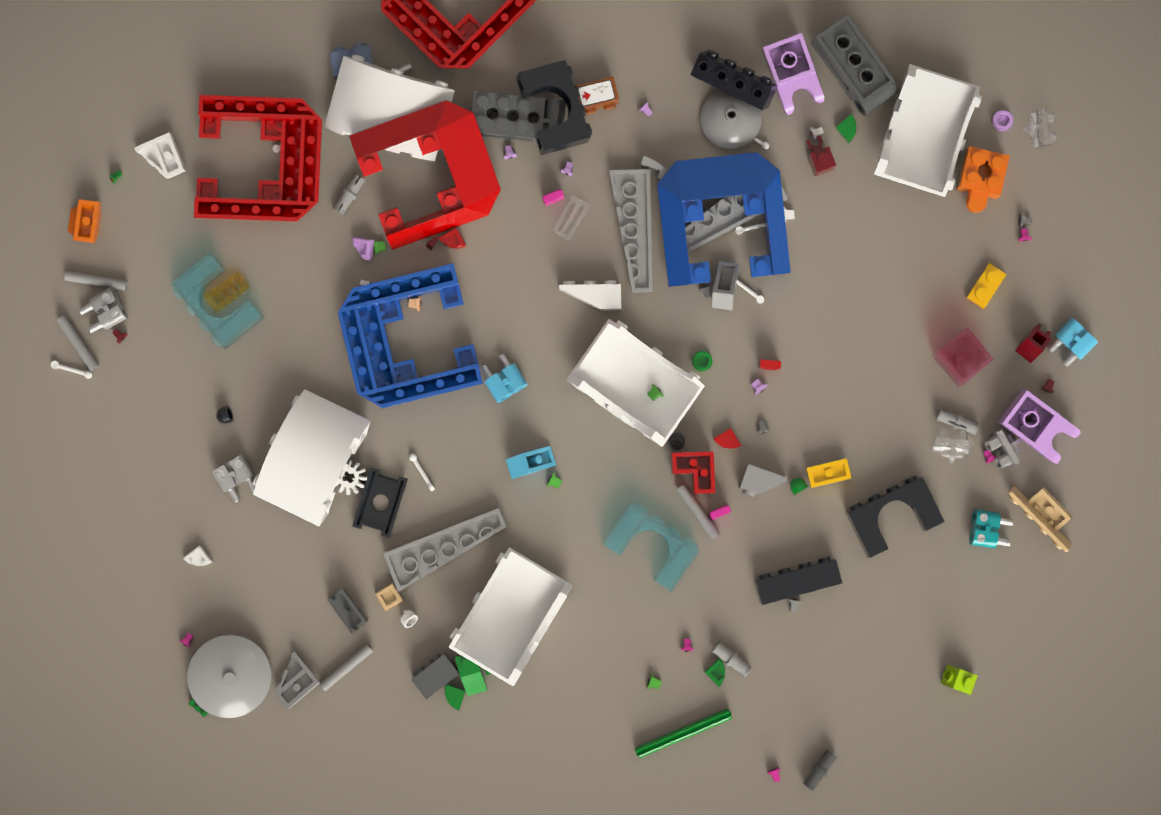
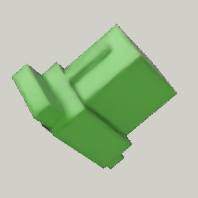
(379, 246)
(655, 392)
(554, 481)
(653, 682)

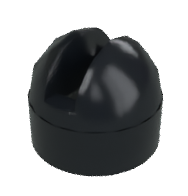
(224, 415)
(674, 444)

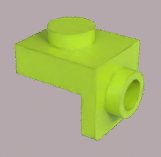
(959, 679)

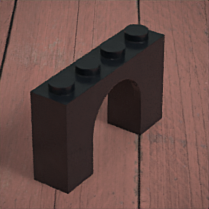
(558, 80)
(865, 517)

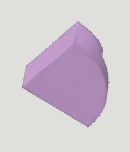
(364, 247)

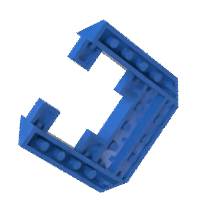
(719, 177)
(368, 346)

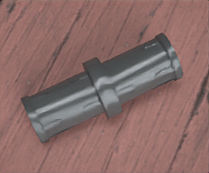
(820, 770)

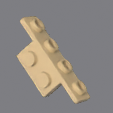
(1045, 512)

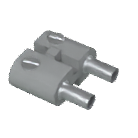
(108, 309)
(233, 473)

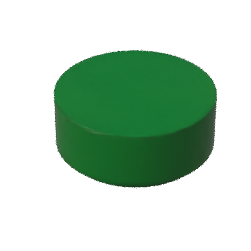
(702, 361)

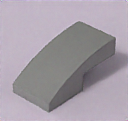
(651, 164)

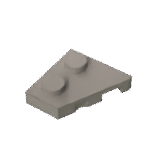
(296, 682)

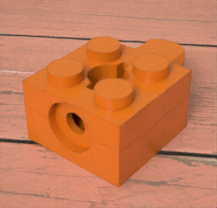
(982, 176)

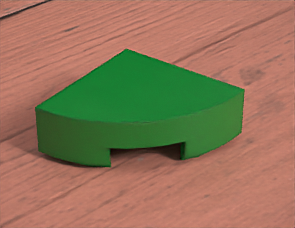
(847, 128)
(716, 672)
(454, 696)

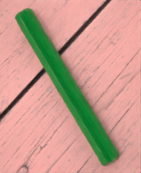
(683, 733)

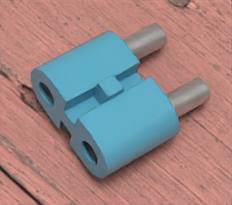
(1076, 339)
(506, 382)

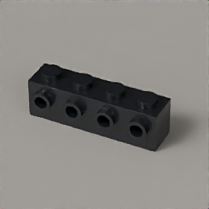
(734, 80)

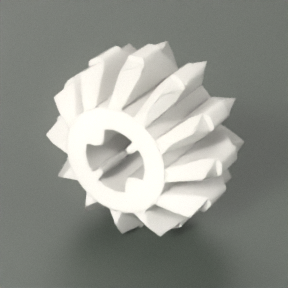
(347, 484)

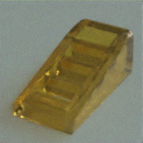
(208, 297)

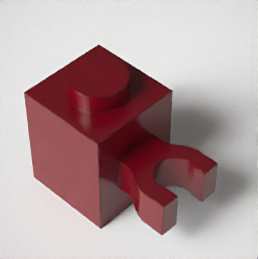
(821, 159)
(1033, 343)

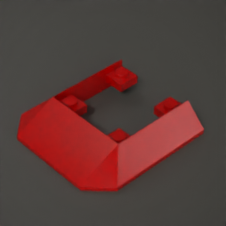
(448, 44)
(435, 128)
(300, 158)

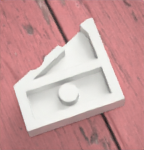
(163, 155)

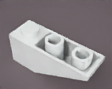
(600, 296)

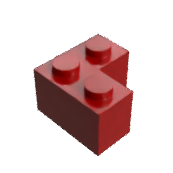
(700, 465)

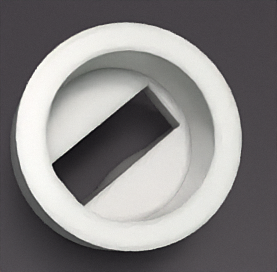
(408, 619)

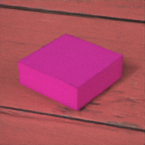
(553, 197)
(719, 512)

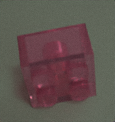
(962, 357)

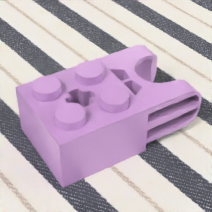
(794, 77)
(1041, 429)

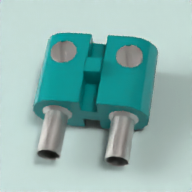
(985, 529)

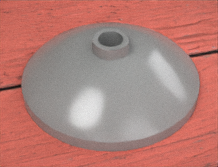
(726, 131)

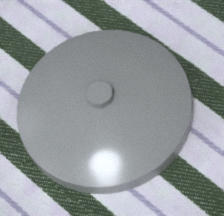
(229, 675)

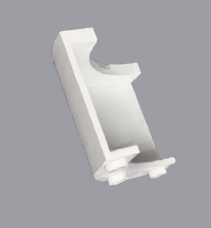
(374, 95)
(927, 130)
(621, 372)
(309, 456)
(510, 616)

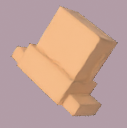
(415, 303)

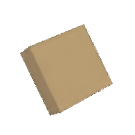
(389, 597)

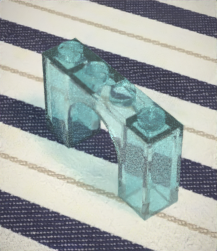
(191, 288)
(680, 551)

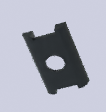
(379, 485)

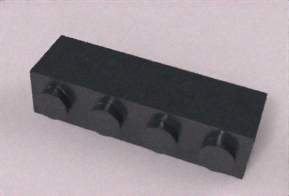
(798, 581)

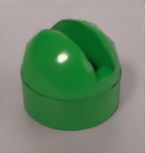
(797, 485)

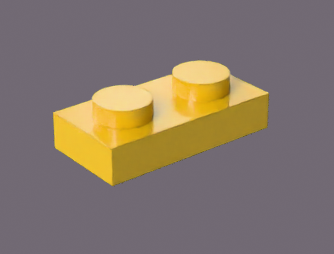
(986, 286)
(828, 473)

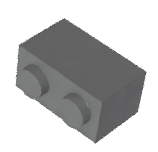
(435, 676)

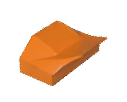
(85, 221)

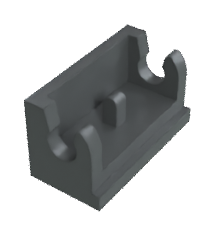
(347, 610)

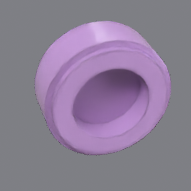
(1002, 120)

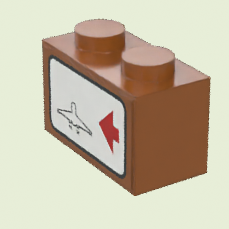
(598, 95)

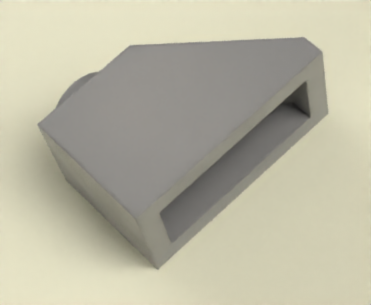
(725, 285)
(759, 480)

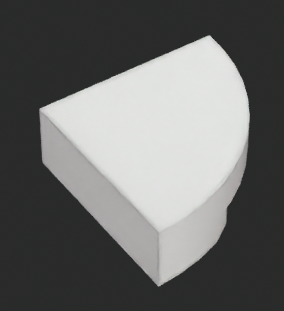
(198, 557)

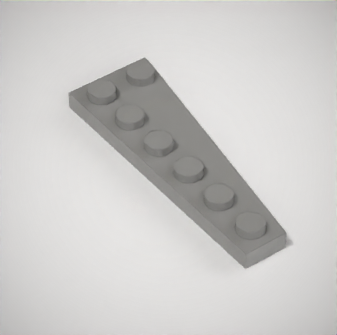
(633, 210)
(718, 220)
(429, 553)

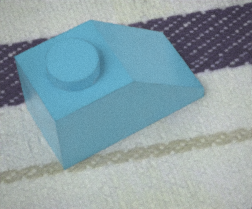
(530, 462)

